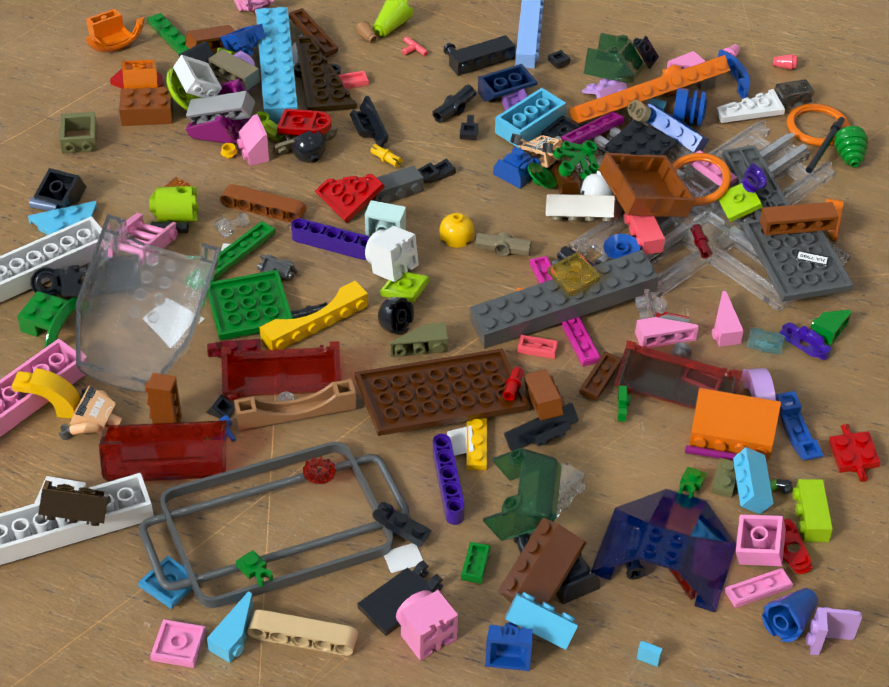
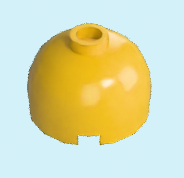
(456, 230)

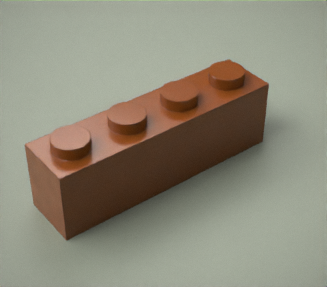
(798, 218)

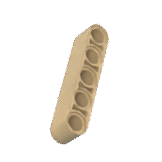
(302, 632)

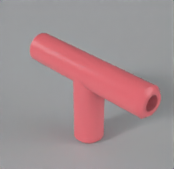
(413, 46)

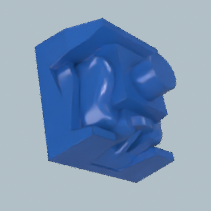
(243, 39)
(515, 167)
(509, 647)

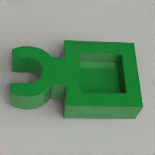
(623, 401)
(691, 481)
(253, 565)

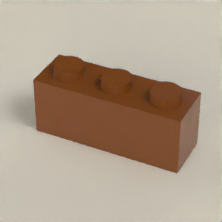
(210, 35)
(544, 394)
(163, 398)

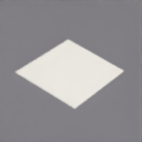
(459, 440)
(403, 557)

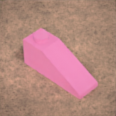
(727, 325)
(662, 332)

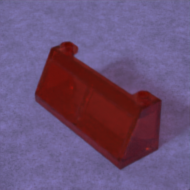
(279, 371)

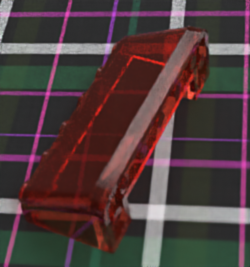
(164, 450)

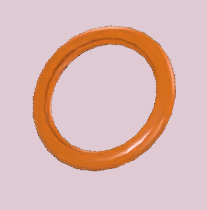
(807, 108)
(726, 181)

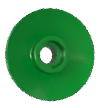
(541, 176)

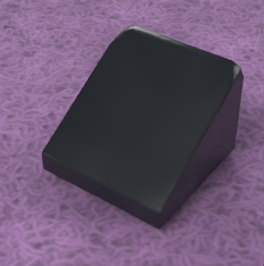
(221, 407)

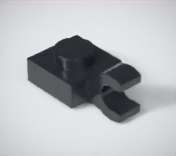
(469, 130)

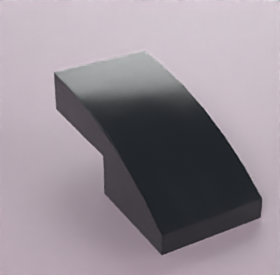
(437, 172)

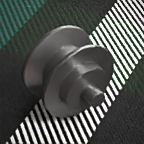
(681, 350)

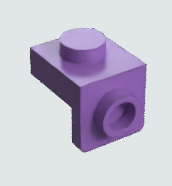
(513, 98)

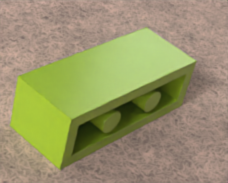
(812, 510)

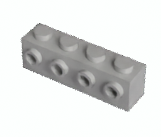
(235, 105)

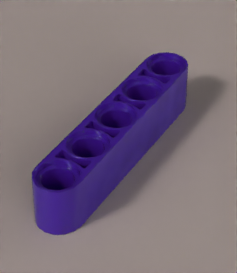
(329, 238)
(448, 479)

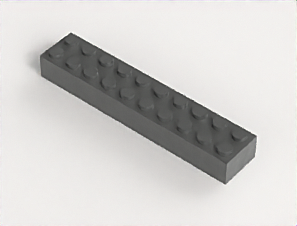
(549, 305)

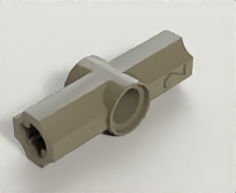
(503, 244)

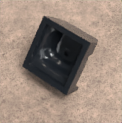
(578, 582)

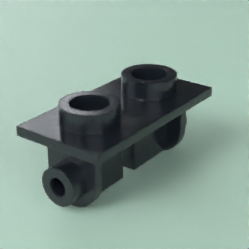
(646, 51)

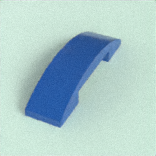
(738, 72)
(796, 427)

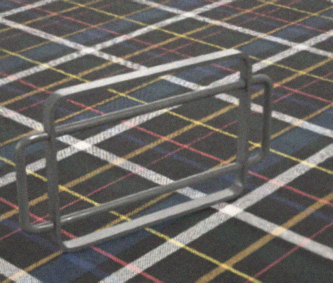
(253, 469)

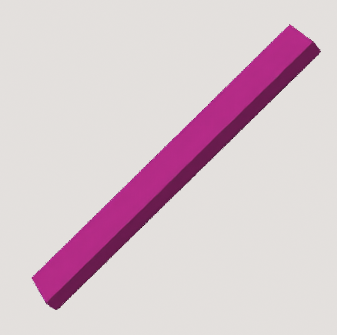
(573, 328)

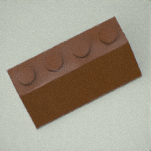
(543, 563)

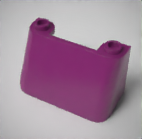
(221, 129)

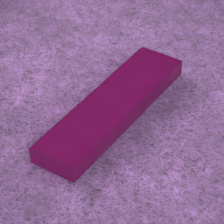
(594, 128)

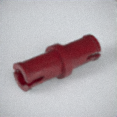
(701, 241)

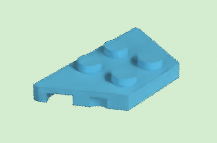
(58, 219)

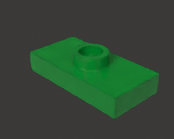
(475, 562)

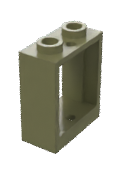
(77, 122)

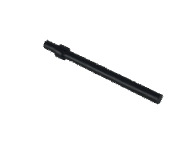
(836, 126)

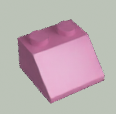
(253, 142)

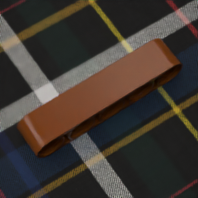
(262, 203)

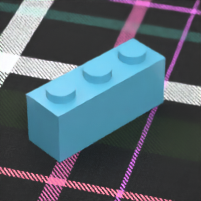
(753, 480)
(542, 620)

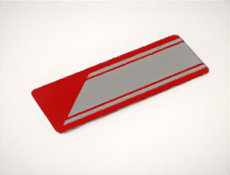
(675, 317)

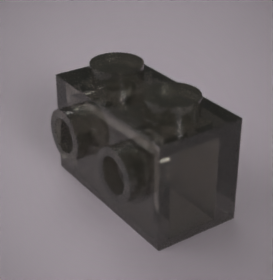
(794, 93)

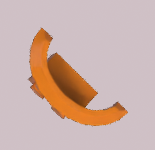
(108, 31)

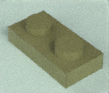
(724, 478)

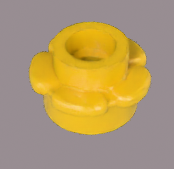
(228, 150)

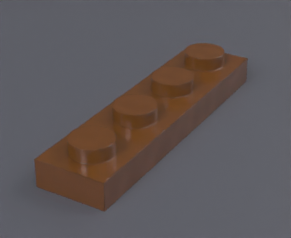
(311, 28)

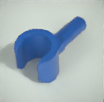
(229, 423)

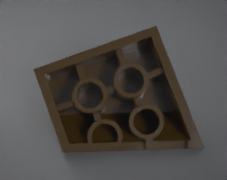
(73, 504)

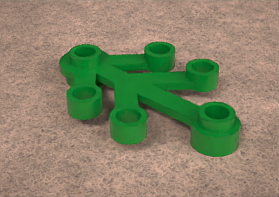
(587, 148)

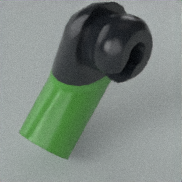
(781, 483)

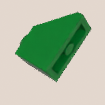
(831, 324)

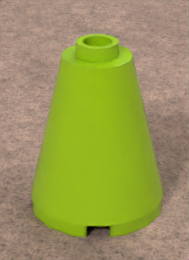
(391, 16)

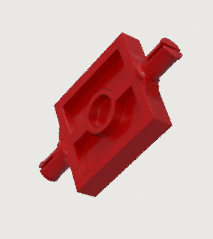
(854, 452)

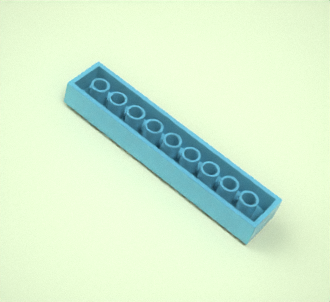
(276, 62)

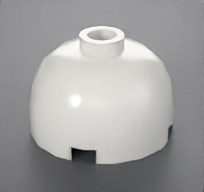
(596, 185)

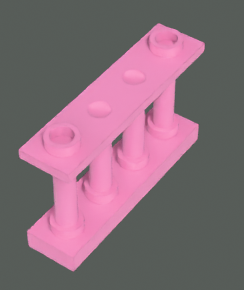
(164, 236)

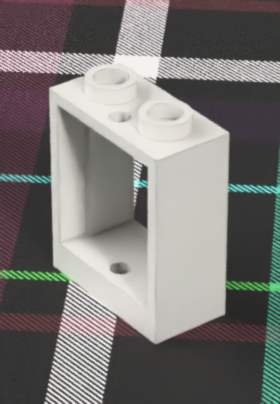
(197, 77)

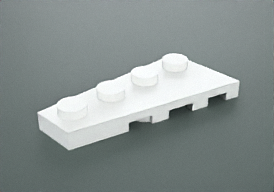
(757, 107)

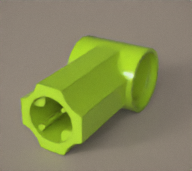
(269, 126)

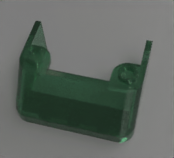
(614, 59)
(536, 492)

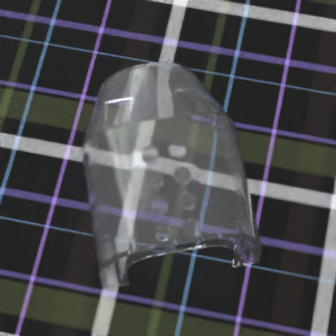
(138, 307)

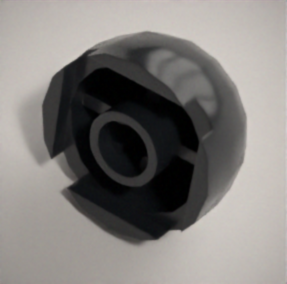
(309, 146)
(395, 315)

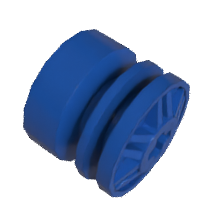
(690, 106)

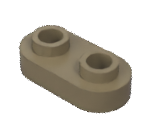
(639, 111)

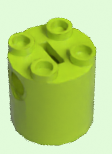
(175, 204)

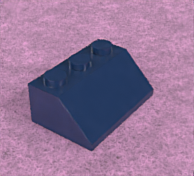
(505, 82)

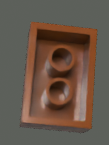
(146, 106)

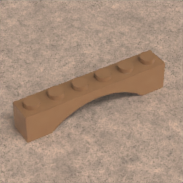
(257, 412)

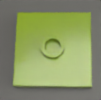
(739, 202)
(408, 286)

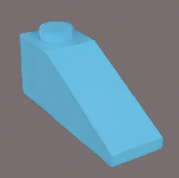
(230, 635)

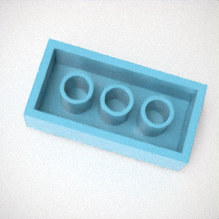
(530, 116)

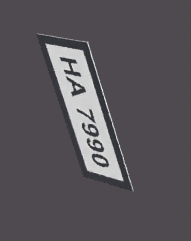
(811, 257)

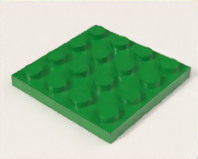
(247, 303)

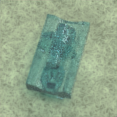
(765, 341)

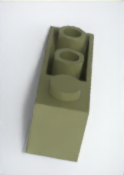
(423, 340)

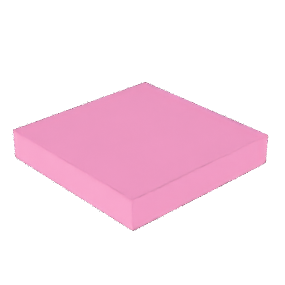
(178, 643)

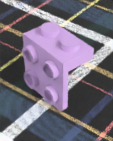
(604, 87)
(832, 624)

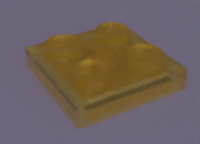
(573, 274)

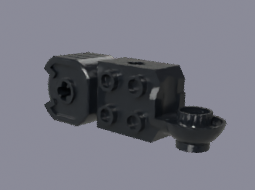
(64, 282)

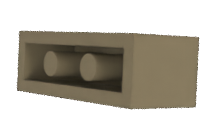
(233, 68)

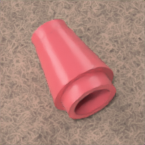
(786, 61)

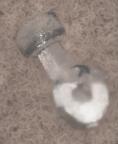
(226, 227)

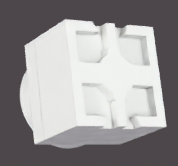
(392, 252)

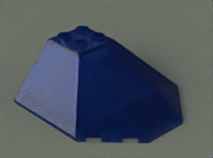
(673, 534)

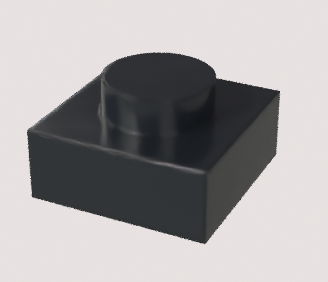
(558, 59)

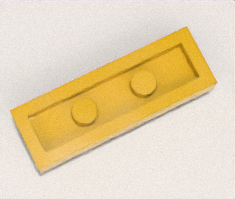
(478, 458)

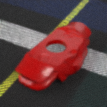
(800, 560)

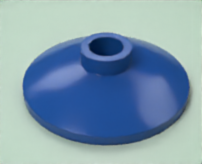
(620, 245)

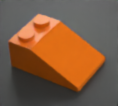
(139, 74)

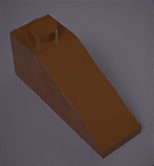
(566, 185)

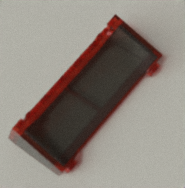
(671, 376)

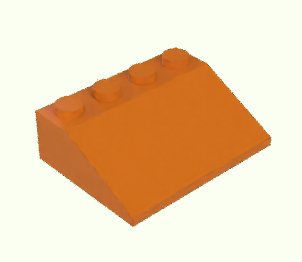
(734, 422)

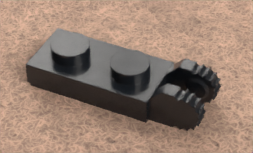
(401, 524)

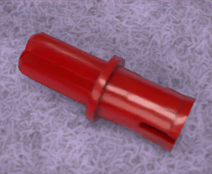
(513, 384)

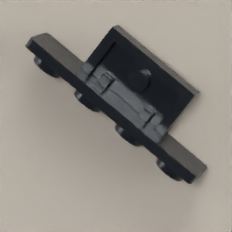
(369, 123)
(540, 431)

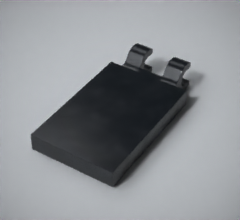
(384, 602)

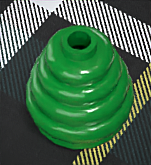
(851, 145)

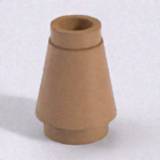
(366, 31)

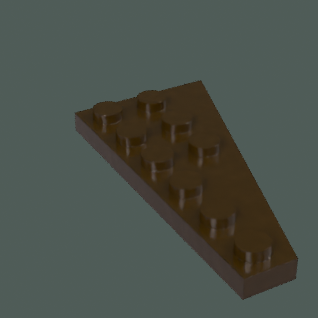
(320, 82)

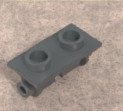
(271, 263)

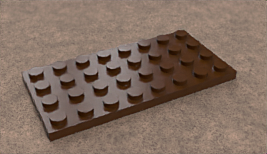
(438, 391)

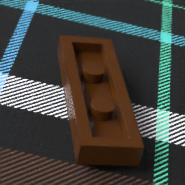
(600, 376)

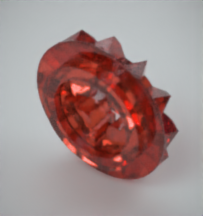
(327, 472)

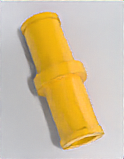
(386, 156)

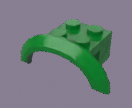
(45, 313)

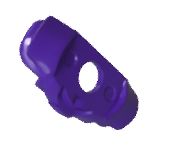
(757, 176)
(816, 342)

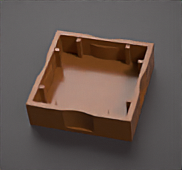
(646, 185)

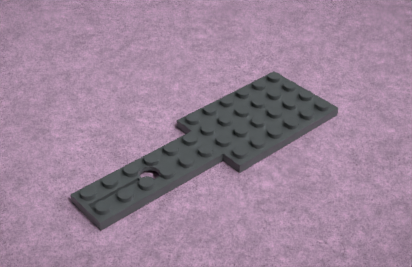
(777, 253)

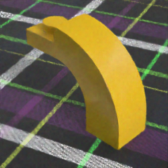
(50, 386)

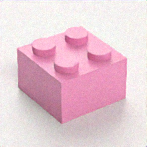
(760, 540)

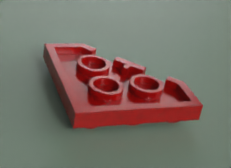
(349, 194)

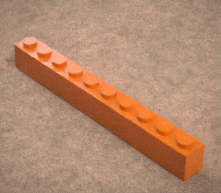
(649, 89)

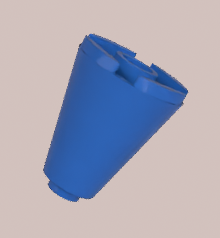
(790, 614)

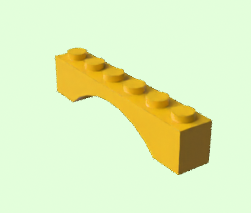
(285, 332)

